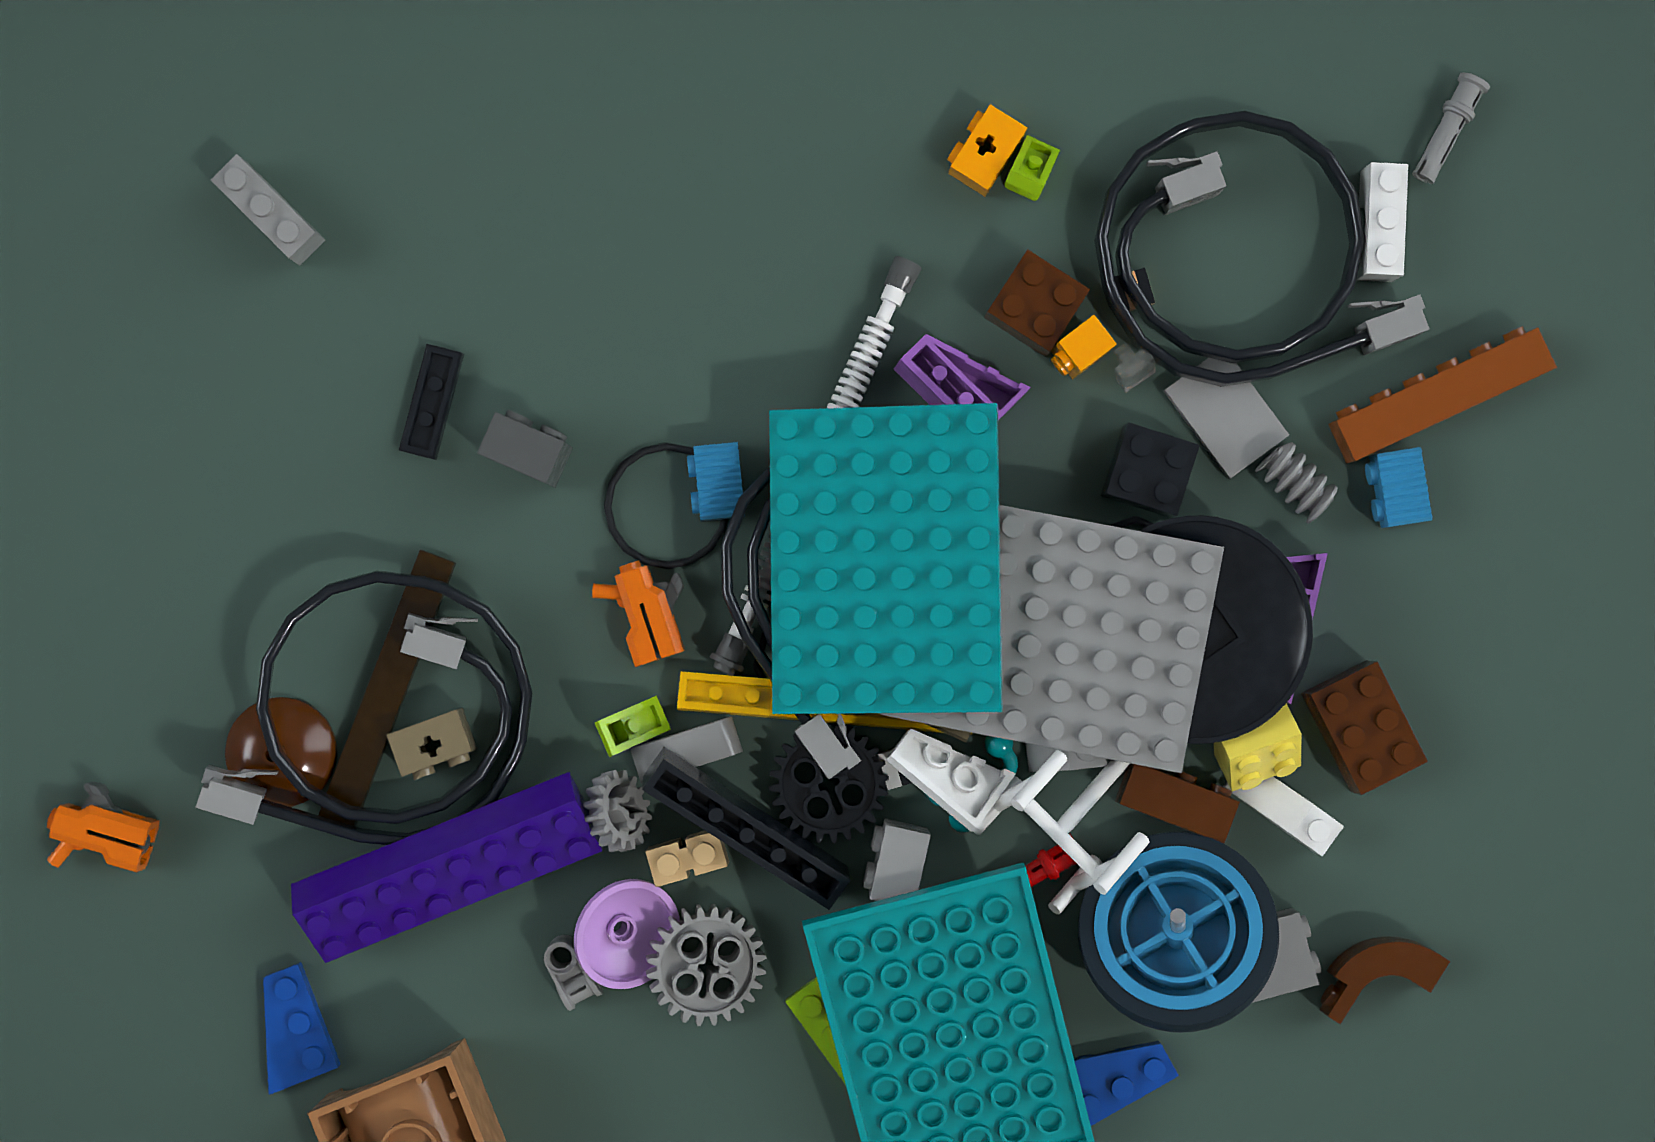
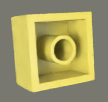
(1262, 753)

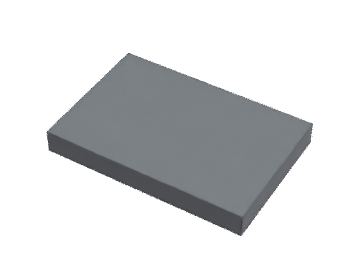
(1227, 420)

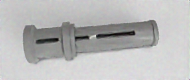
(1457, 113)

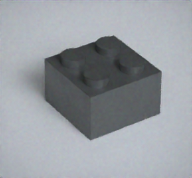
(525, 449)

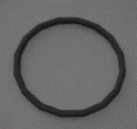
(611, 523)

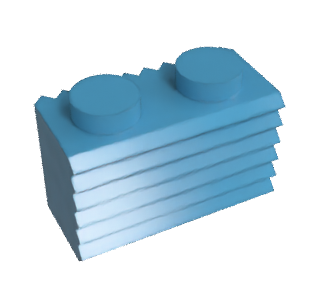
(717, 480)
(1399, 487)

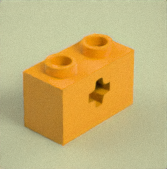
(1001, 133)
(1082, 348)

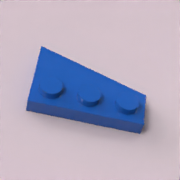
(295, 1030)
(1121, 1077)

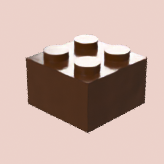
(1036, 303)

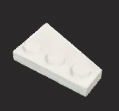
(953, 780)

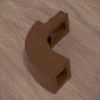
(1377, 959)

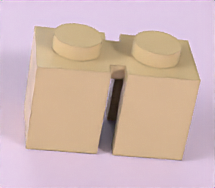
(672, 863)

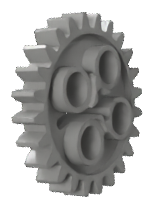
(673, 962)

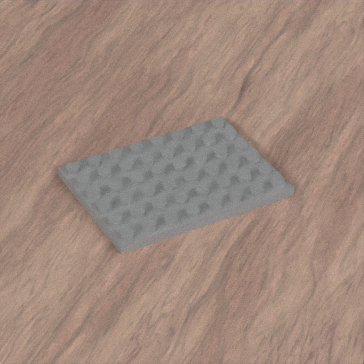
(1097, 639)

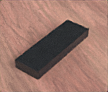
(431, 402)

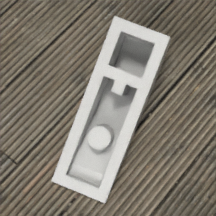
(1292, 814)

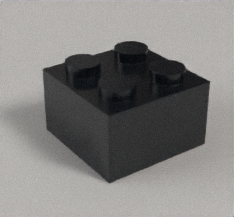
(1150, 470)

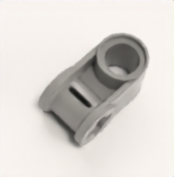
(570, 979)

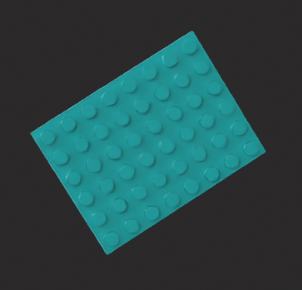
(885, 560)
(949, 1015)

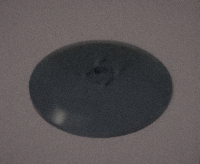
(1255, 634)

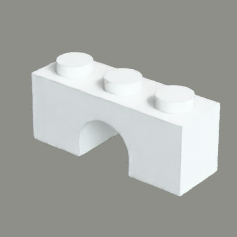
(1385, 205)

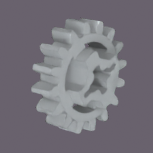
(617, 811)

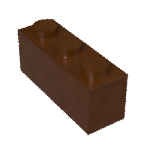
(1178, 800)

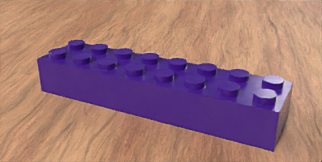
(444, 868)

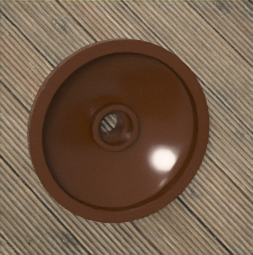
(303, 738)

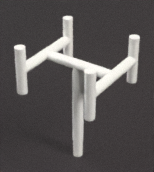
(1091, 871)

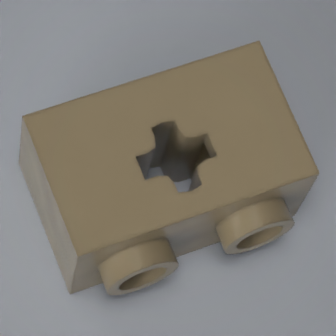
(410, 744)

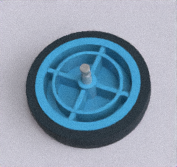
(1181, 934)

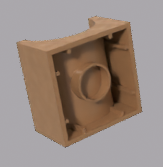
(424, 1103)

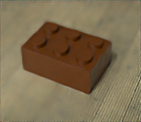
(1364, 727)

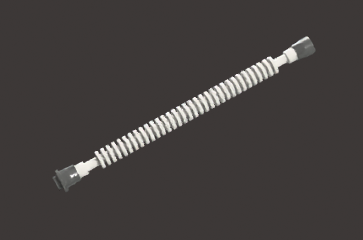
(899, 281)

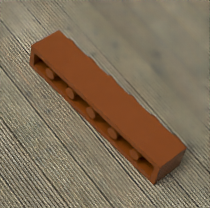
(1441, 395)

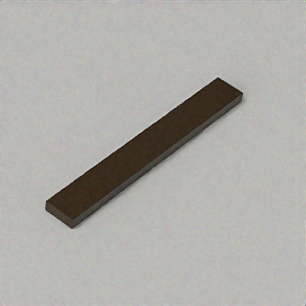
(385, 692)

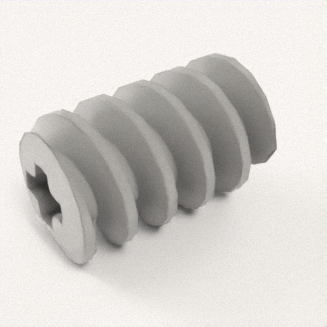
(1298, 480)

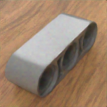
(695, 745)

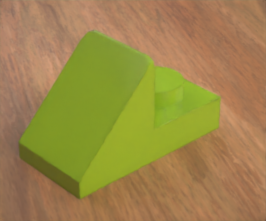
(1031, 168)
(632, 726)

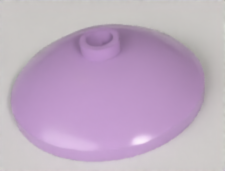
(619, 956)

